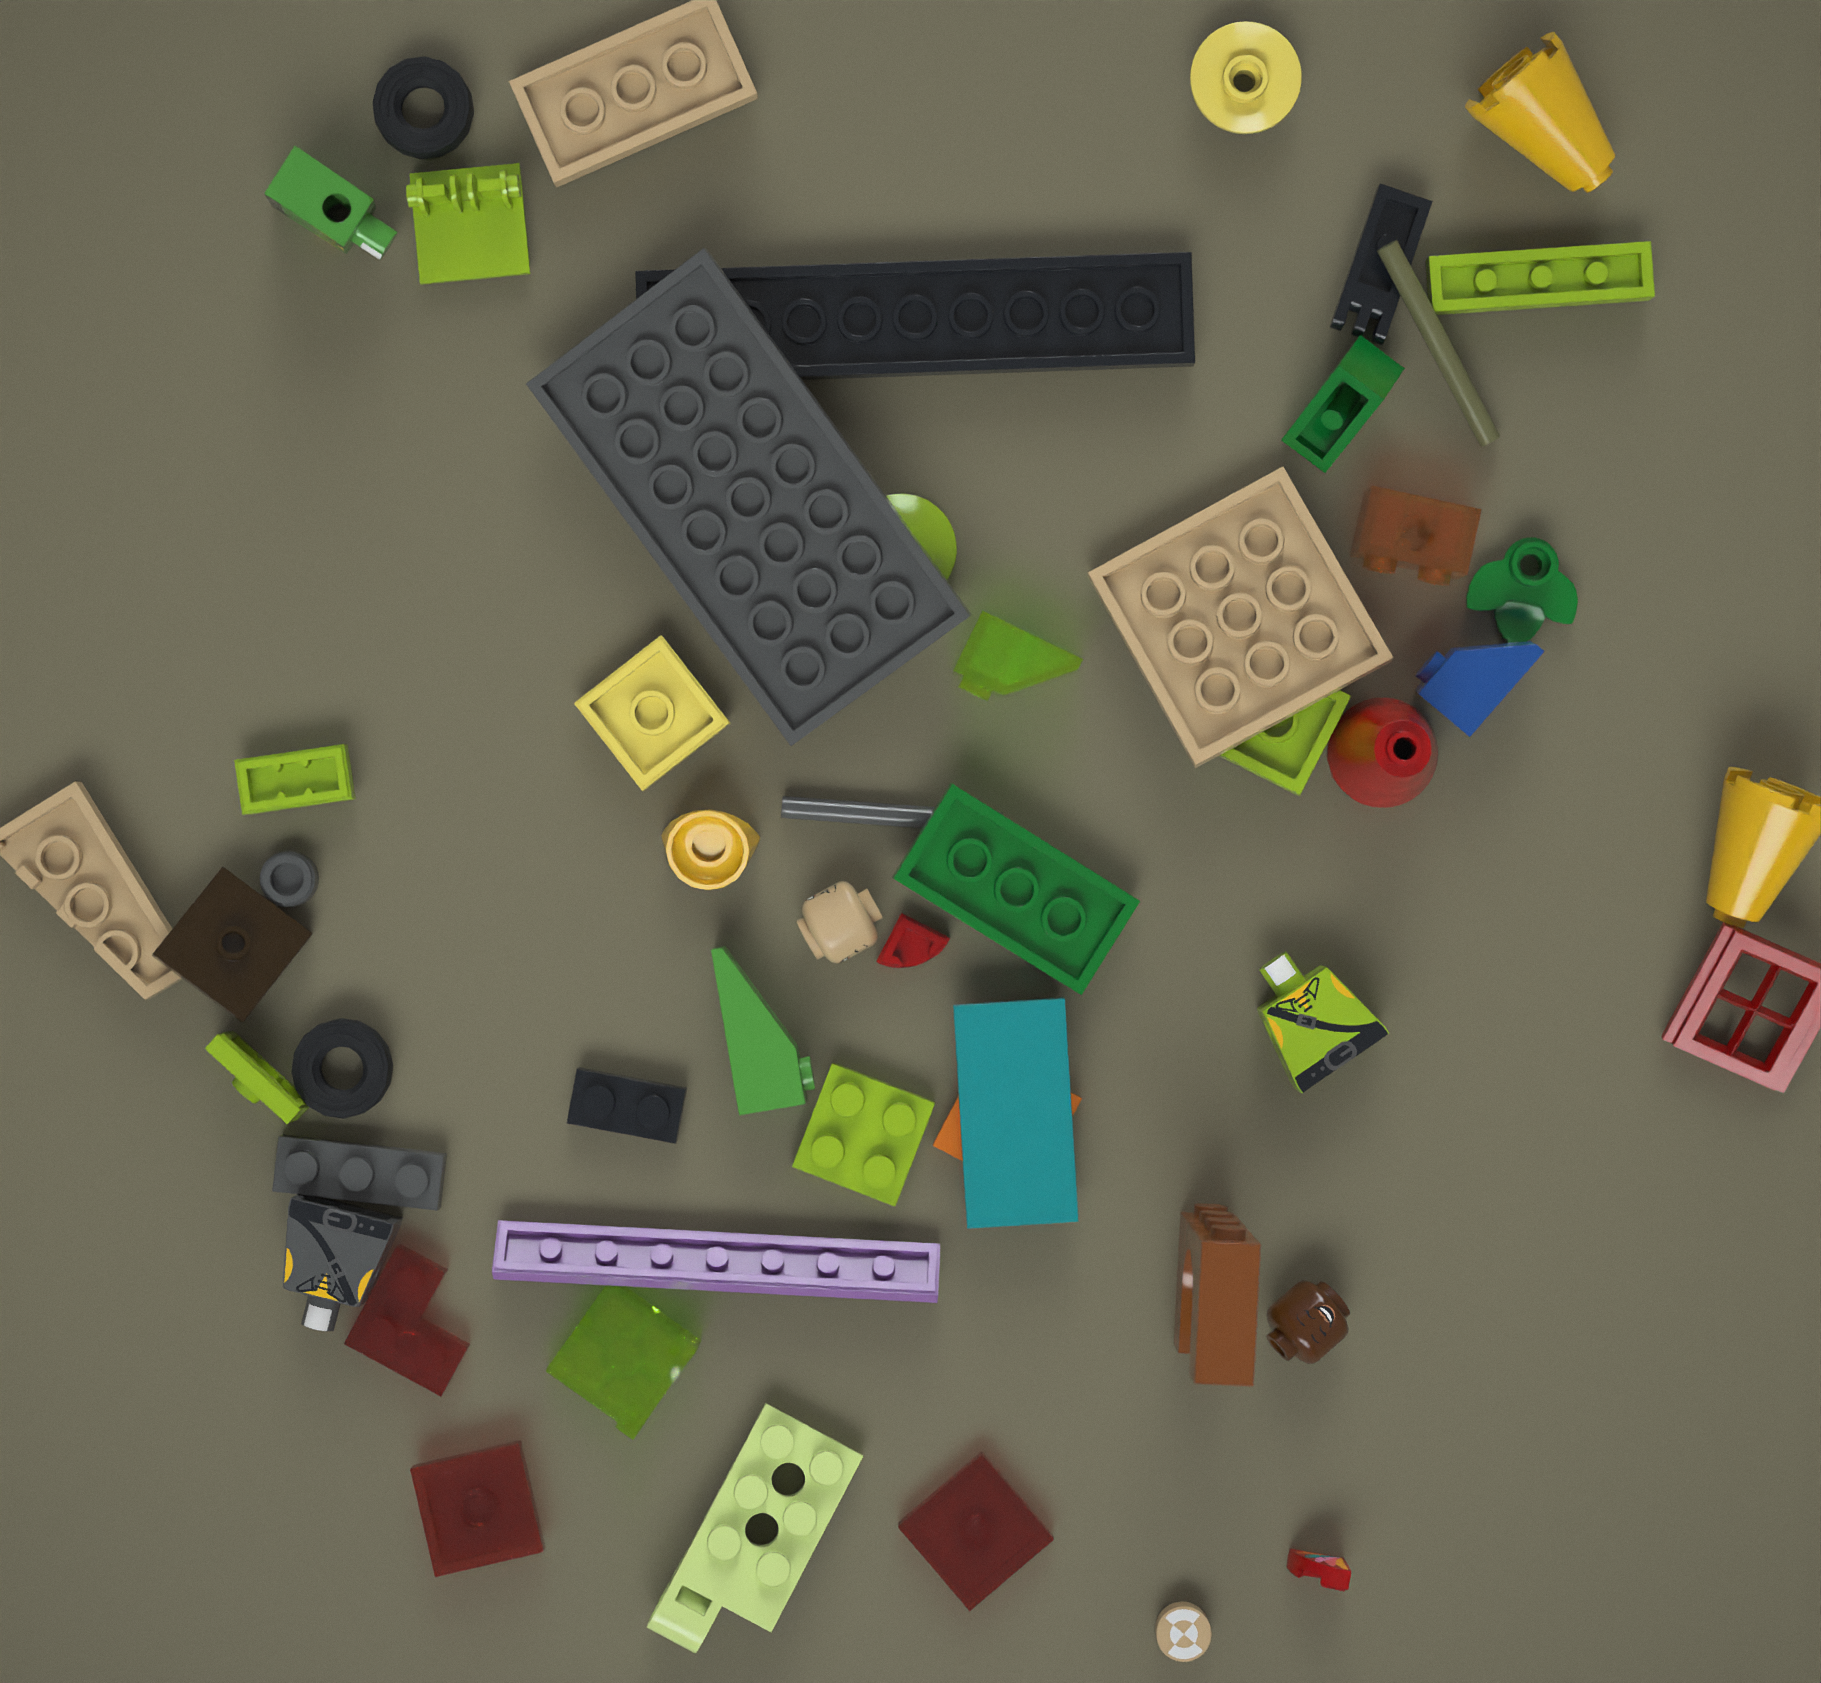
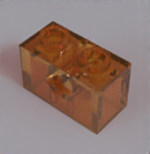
(1444, 524)

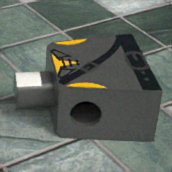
(334, 1255)

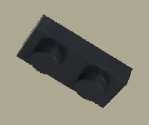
(626, 1105)

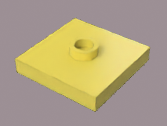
(652, 713)

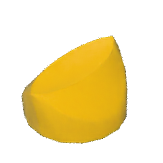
(709, 848)

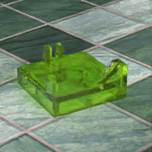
(623, 1357)

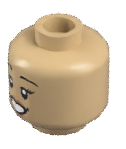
(839, 922)

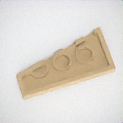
(85, 874)

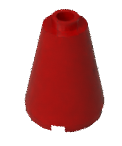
(1364, 758)

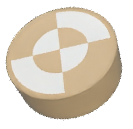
(1183, 1631)

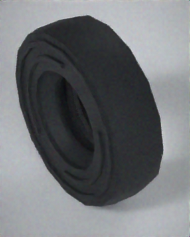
(396, 86)
(308, 1068)

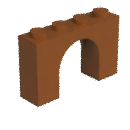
(1217, 1296)

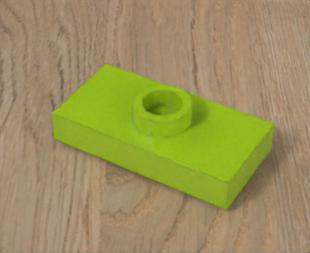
(294, 779)
(256, 1077)

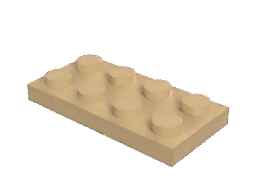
(633, 90)

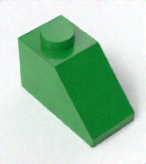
(1343, 404)

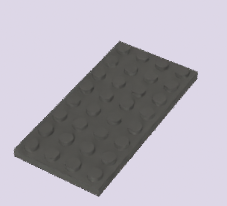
(748, 497)

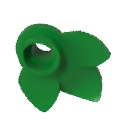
(1523, 600)

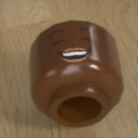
(1307, 1322)

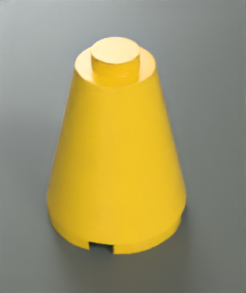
(1547, 116)
(1758, 844)

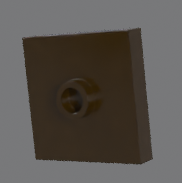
(232, 944)

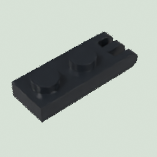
(1368, 285)

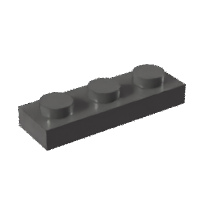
(359, 1172)

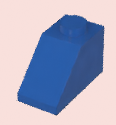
(1474, 679)

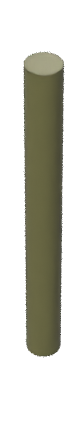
(1438, 343)

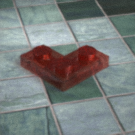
(394, 1328)

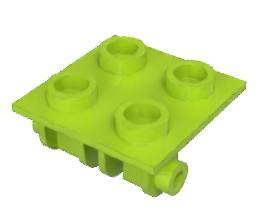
(469, 223)

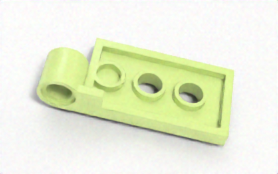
(721, 1560)

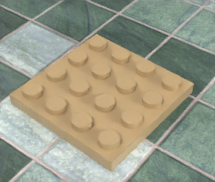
(1239, 617)

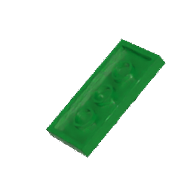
(1015, 889)

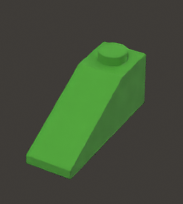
(760, 1048)

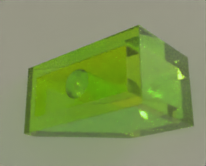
(1008, 660)

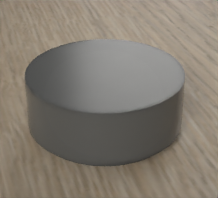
(289, 878)

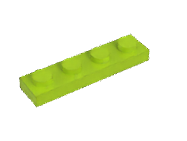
(1540, 278)

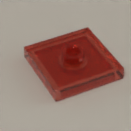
(477, 1508)
(975, 1531)

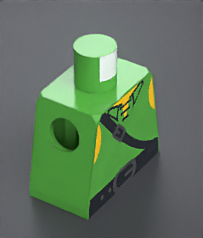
(307, 192)

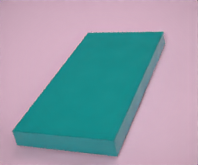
(1015, 1113)

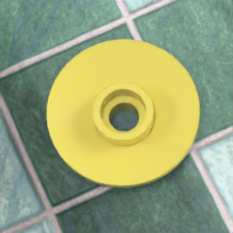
(1250, 51)

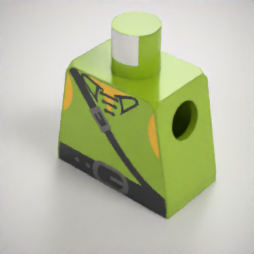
(1314, 1021)

